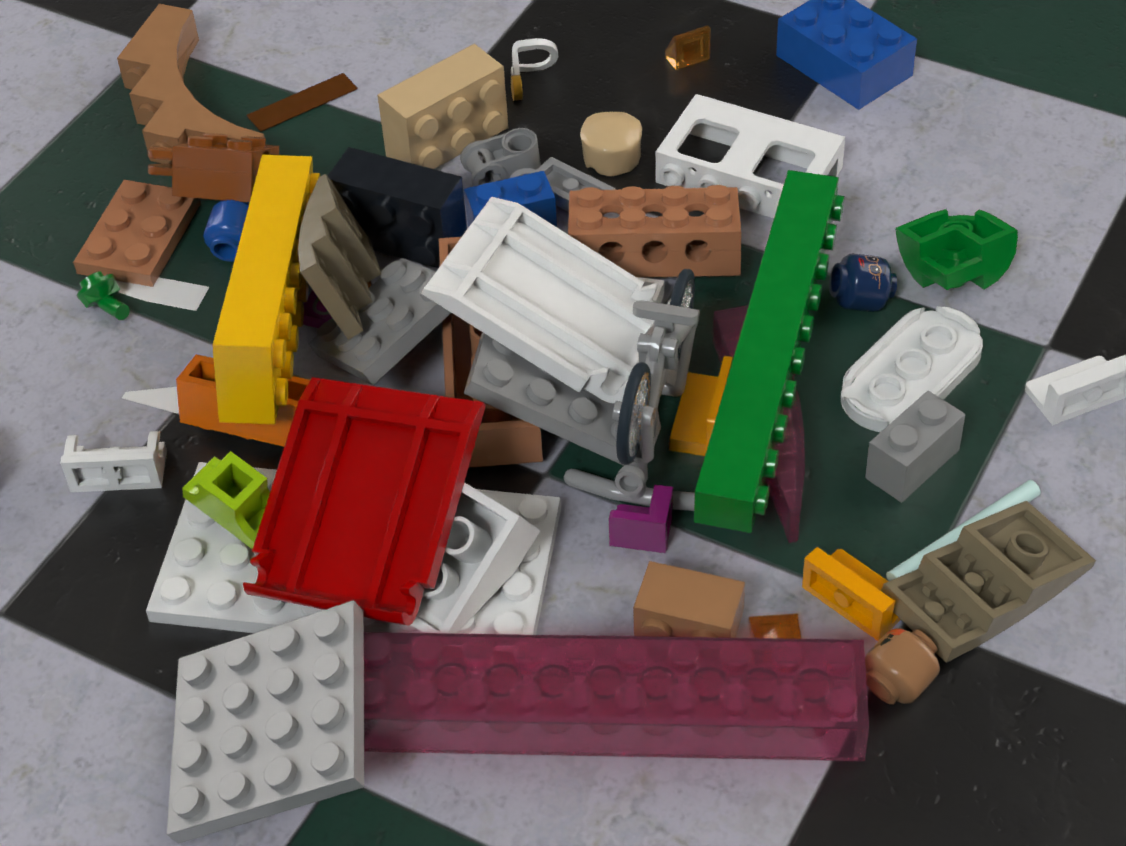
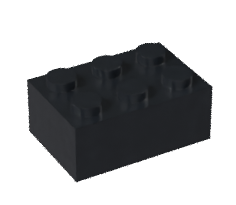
(401, 204)

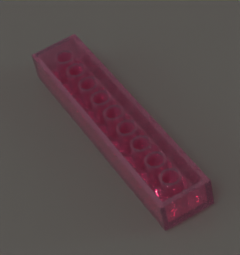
(615, 696)

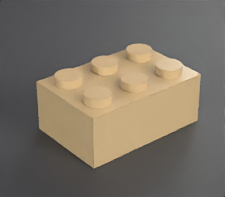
(444, 108)

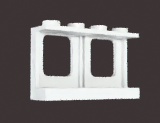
(750, 138)

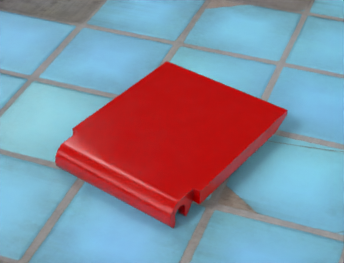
(364, 498)

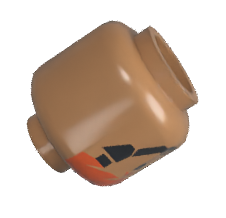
(901, 666)

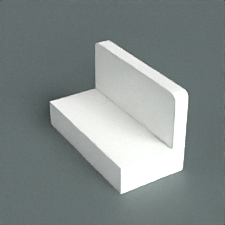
(1079, 388)

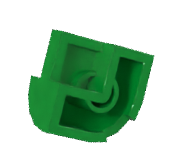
(957, 248)

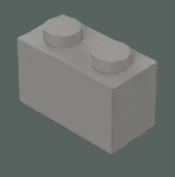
(914, 446)

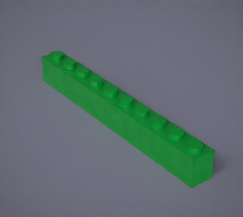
(769, 354)

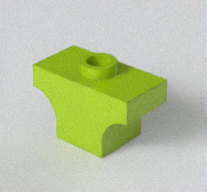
(230, 495)

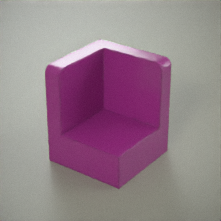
(643, 526)

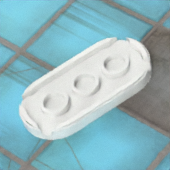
(913, 356)

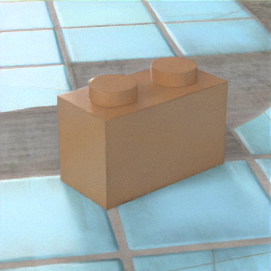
(687, 604)

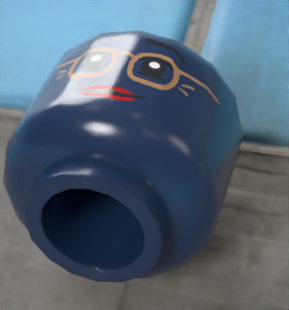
(862, 282)

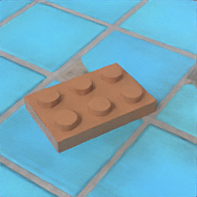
(136, 233)

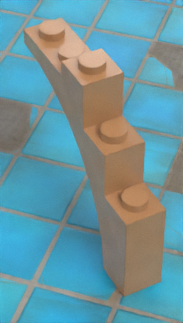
(155, 70)

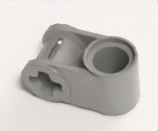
(501, 155)

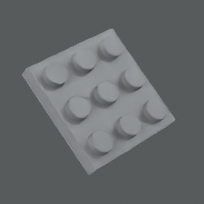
(390, 324)

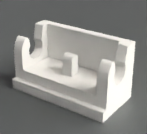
(114, 466)

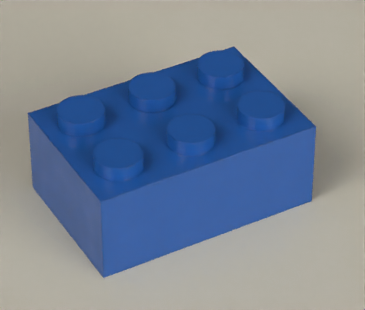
(846, 49)

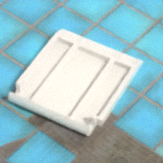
(545, 298)

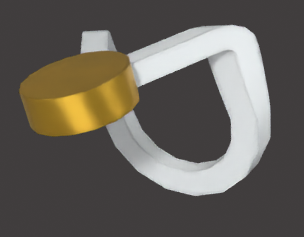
(526, 45)

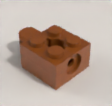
(213, 166)

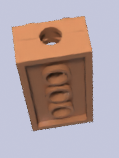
(663, 243)

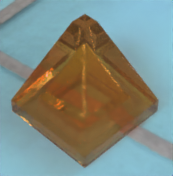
(689, 48)
(775, 626)

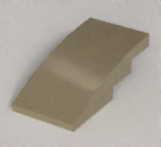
(336, 256)
(987, 579)

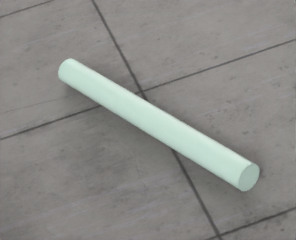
(1026, 492)

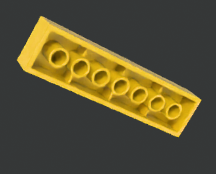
(264, 296)

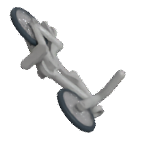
(661, 371)

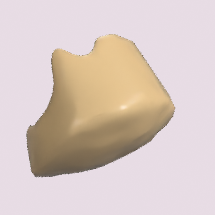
(611, 142)

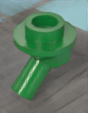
(100, 291)

